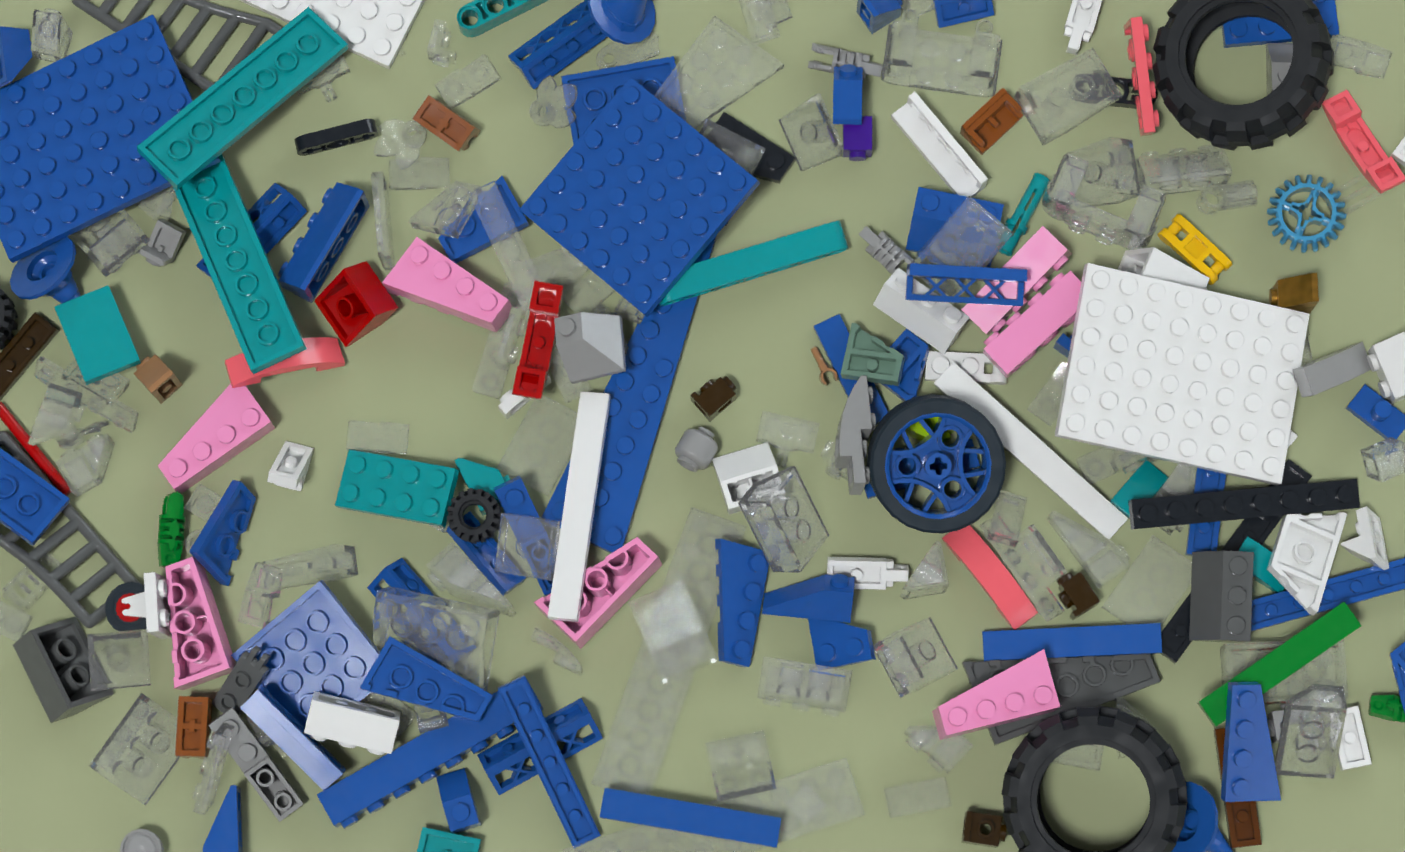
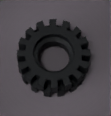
(461, 503)

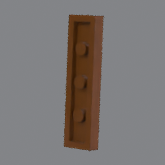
(1240, 816)

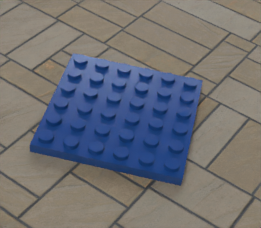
(639, 196)

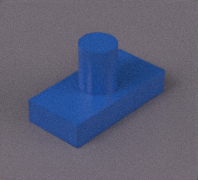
(1377, 413)

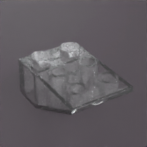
(965, 239)

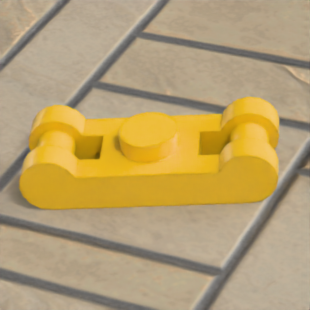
(1195, 248)

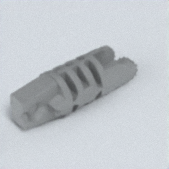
(844, 57)
(884, 250)

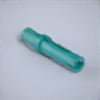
(1038, 186)

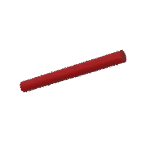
(34, 451)

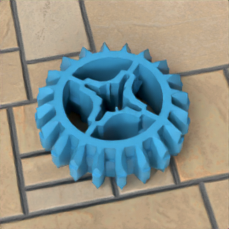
(1293, 209)

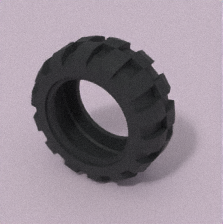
(1254, 122)
(1100, 727)

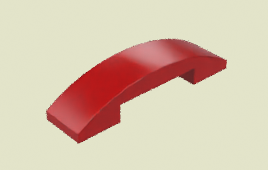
(538, 340)

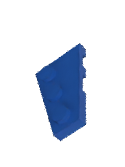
(473, 236)
(219, 537)

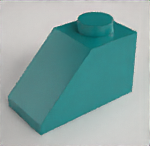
(480, 477)

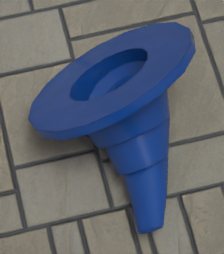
(623, 19)
(47, 273)
(1200, 824)

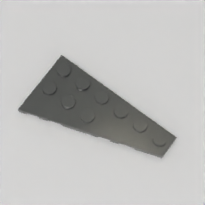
(1077, 682)

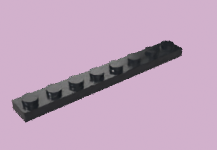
(1243, 504)

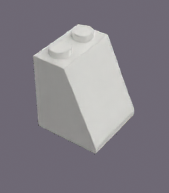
(1159, 265)
(1389, 363)

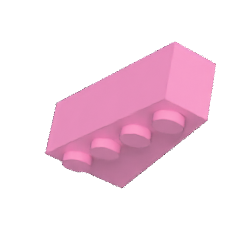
(440, 283)
(1035, 326)
(217, 437)
(607, 589)
(198, 635)
(1007, 697)

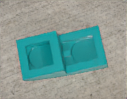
(1141, 485)
(1260, 564)

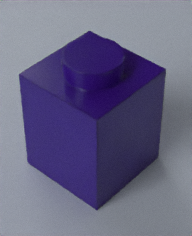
(857, 140)

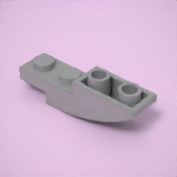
(852, 435)
(259, 767)

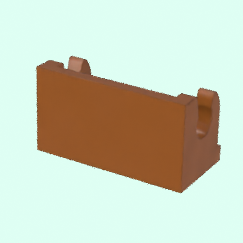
(991, 121)
(445, 123)
(193, 727)

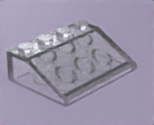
(439, 628)

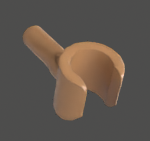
(822, 366)

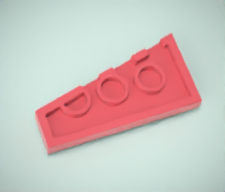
(1136, 49)

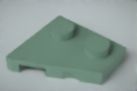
(871, 358)

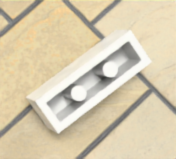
(932, 321)
(352, 723)

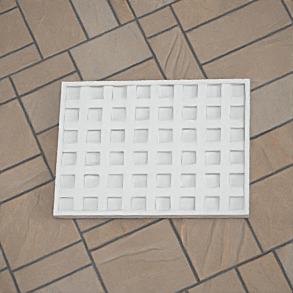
(1182, 374)

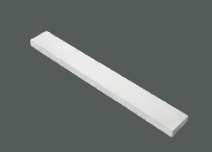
(1035, 453)
(579, 507)

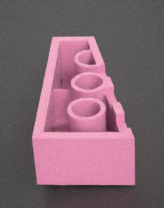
(1040, 258)

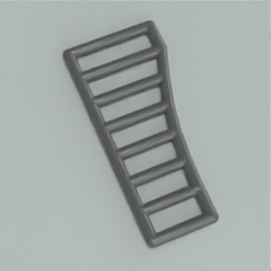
(205, 10)
(52, 578)

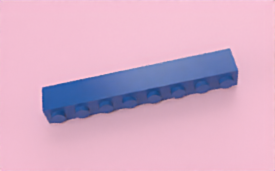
(414, 763)

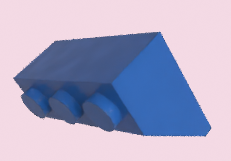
(933, 209)

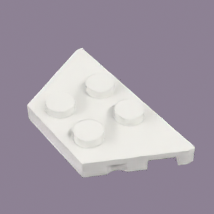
(1305, 555)

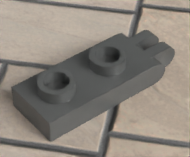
(242, 681)

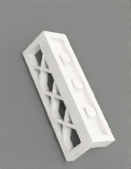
(939, 147)

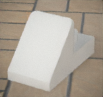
(291, 466)
(1370, 543)

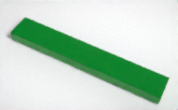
(1286, 658)

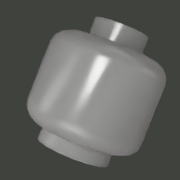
(696, 449)

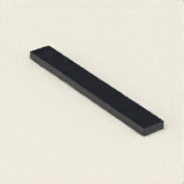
(1176, 633)

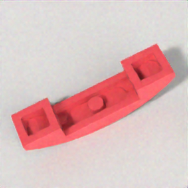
(1361, 144)
(320, 353)
(991, 576)

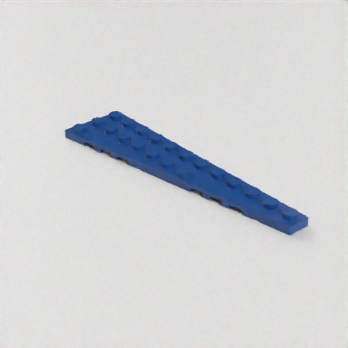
(633, 419)

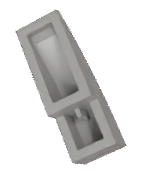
(1332, 370)

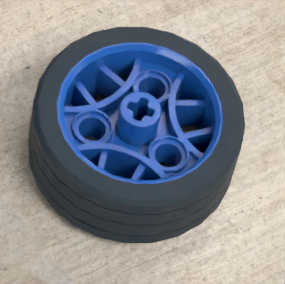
(968, 503)

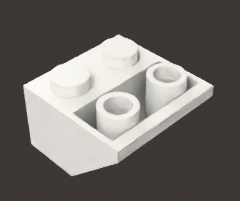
(741, 470)

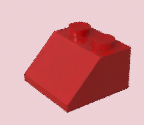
(355, 303)

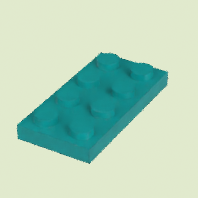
(397, 488)

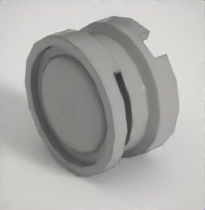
(141, 841)

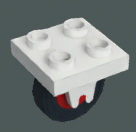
(140, 606)

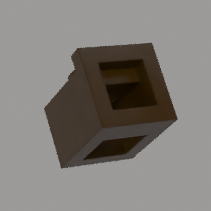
(714, 397)
(1077, 594)
(973, 835)

